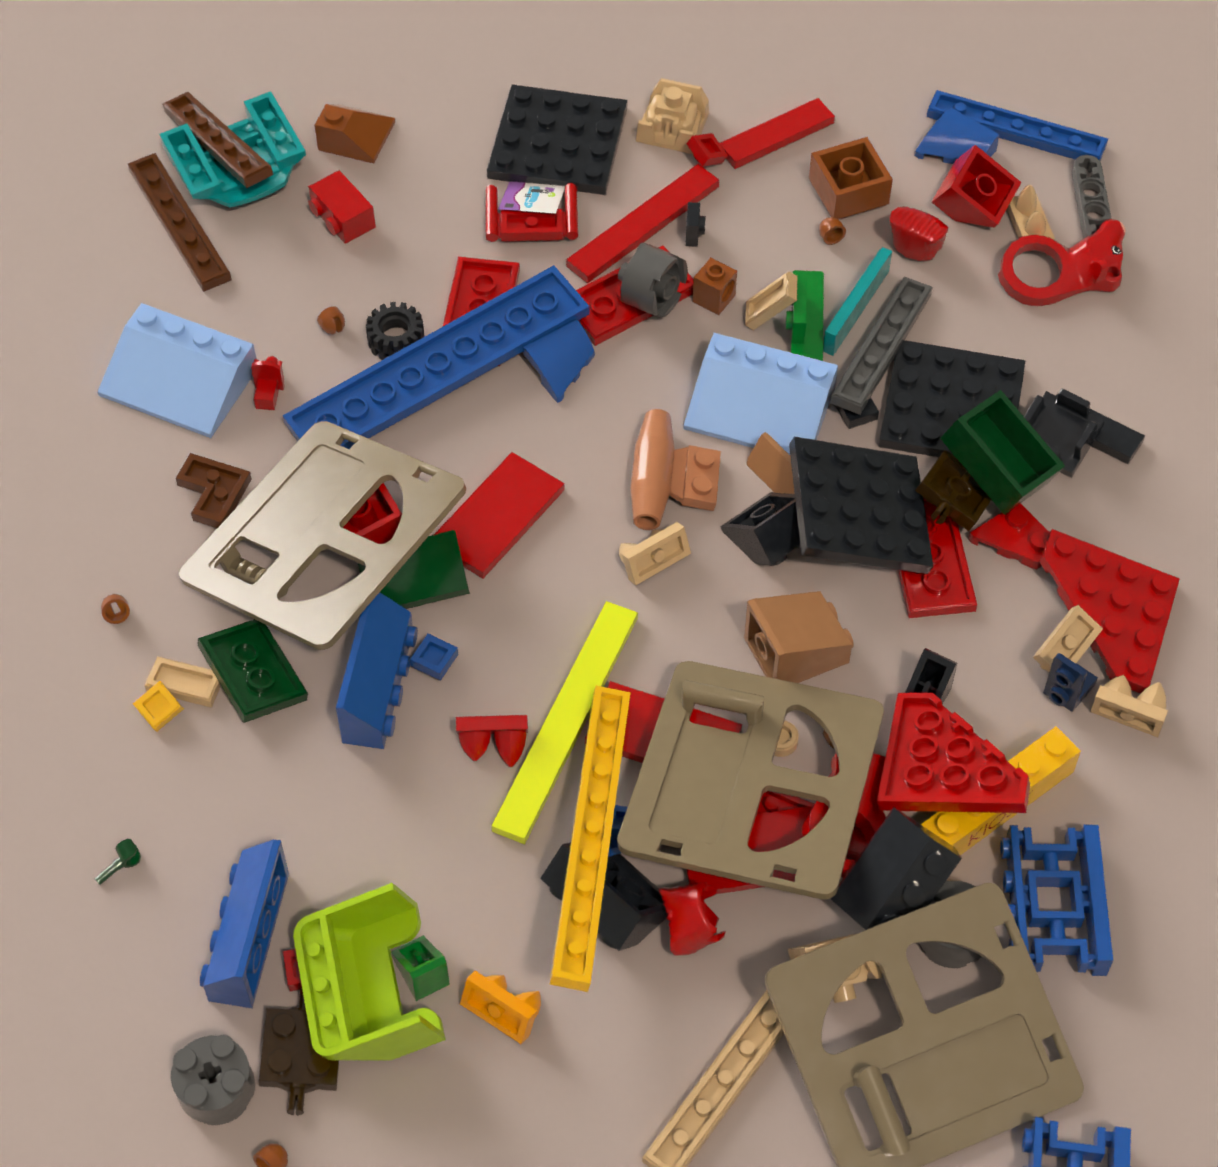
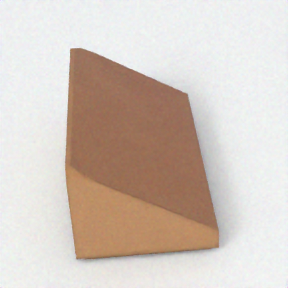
(772, 465)

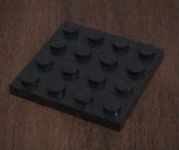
(557, 138)
(936, 387)
(859, 505)

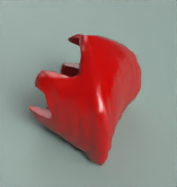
(917, 233)
(690, 918)

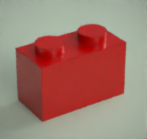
(341, 207)

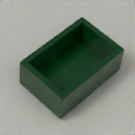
(1002, 452)

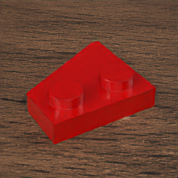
(1015, 536)

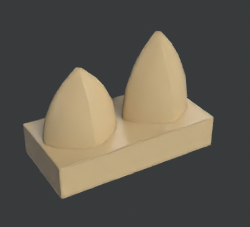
(1028, 214)
(655, 553)
(1069, 638)
(1144, 713)

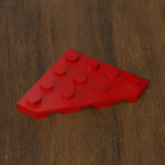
(1121, 596)
(944, 766)

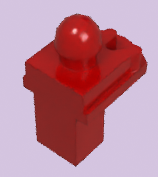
(268, 381)

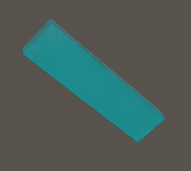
(857, 301)

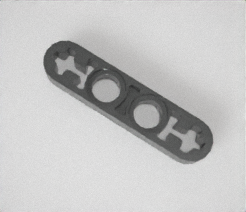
(1090, 203)

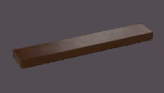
(218, 140)
(179, 222)

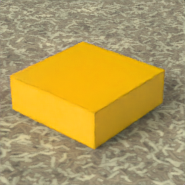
(158, 706)

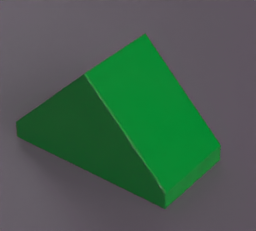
(421, 967)

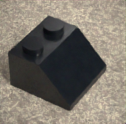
(766, 529)

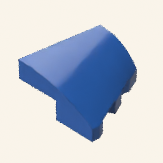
(955, 135)
(560, 357)

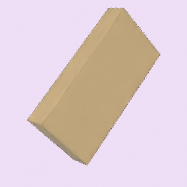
(771, 300)
(185, 681)

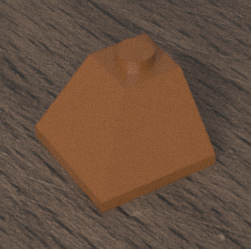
(352, 132)

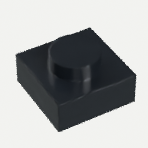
(695, 224)
(852, 419)

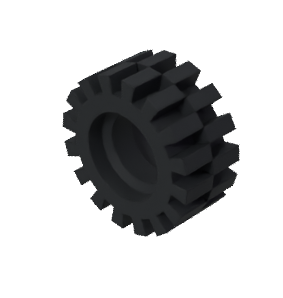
(393, 318)

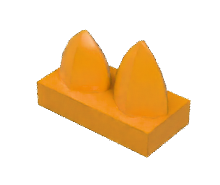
(493, 1003)

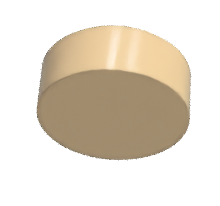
(788, 740)

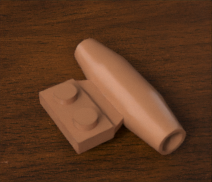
(662, 472)

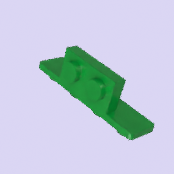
(807, 315)

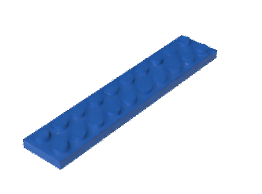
(444, 358)

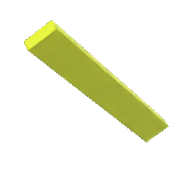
(564, 723)

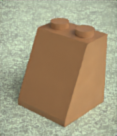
(796, 636)

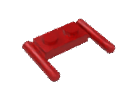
(531, 226)

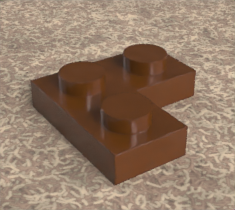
(219, 484)

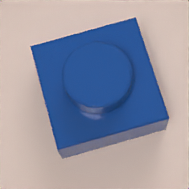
(434, 656)

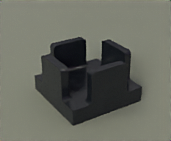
(1065, 426)

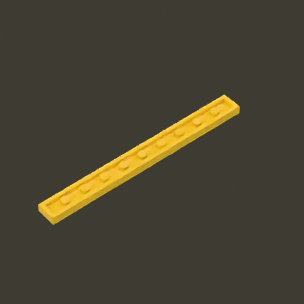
(590, 841)

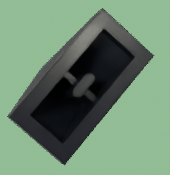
(933, 675)

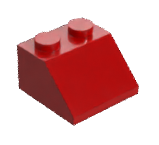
(976, 189)
(376, 518)

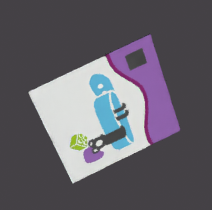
(532, 197)

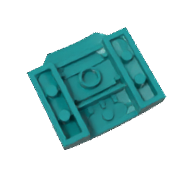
(264, 131)

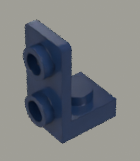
(1068, 682)

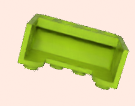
(353, 982)

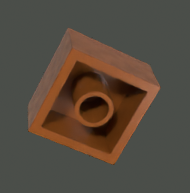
(850, 178)

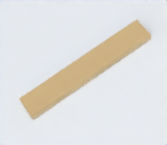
(717, 1088)

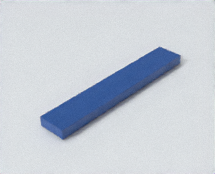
(1022, 128)

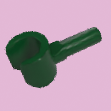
(128, 857)

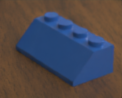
(375, 673)
(246, 925)

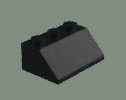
(896, 872)
(629, 900)

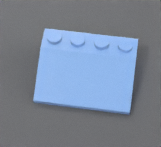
(177, 370)
(759, 390)

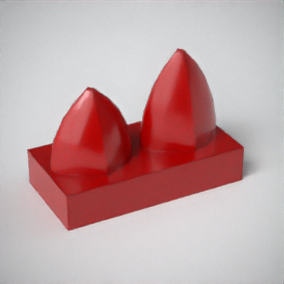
(507, 729)

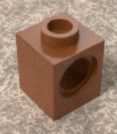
(714, 286)

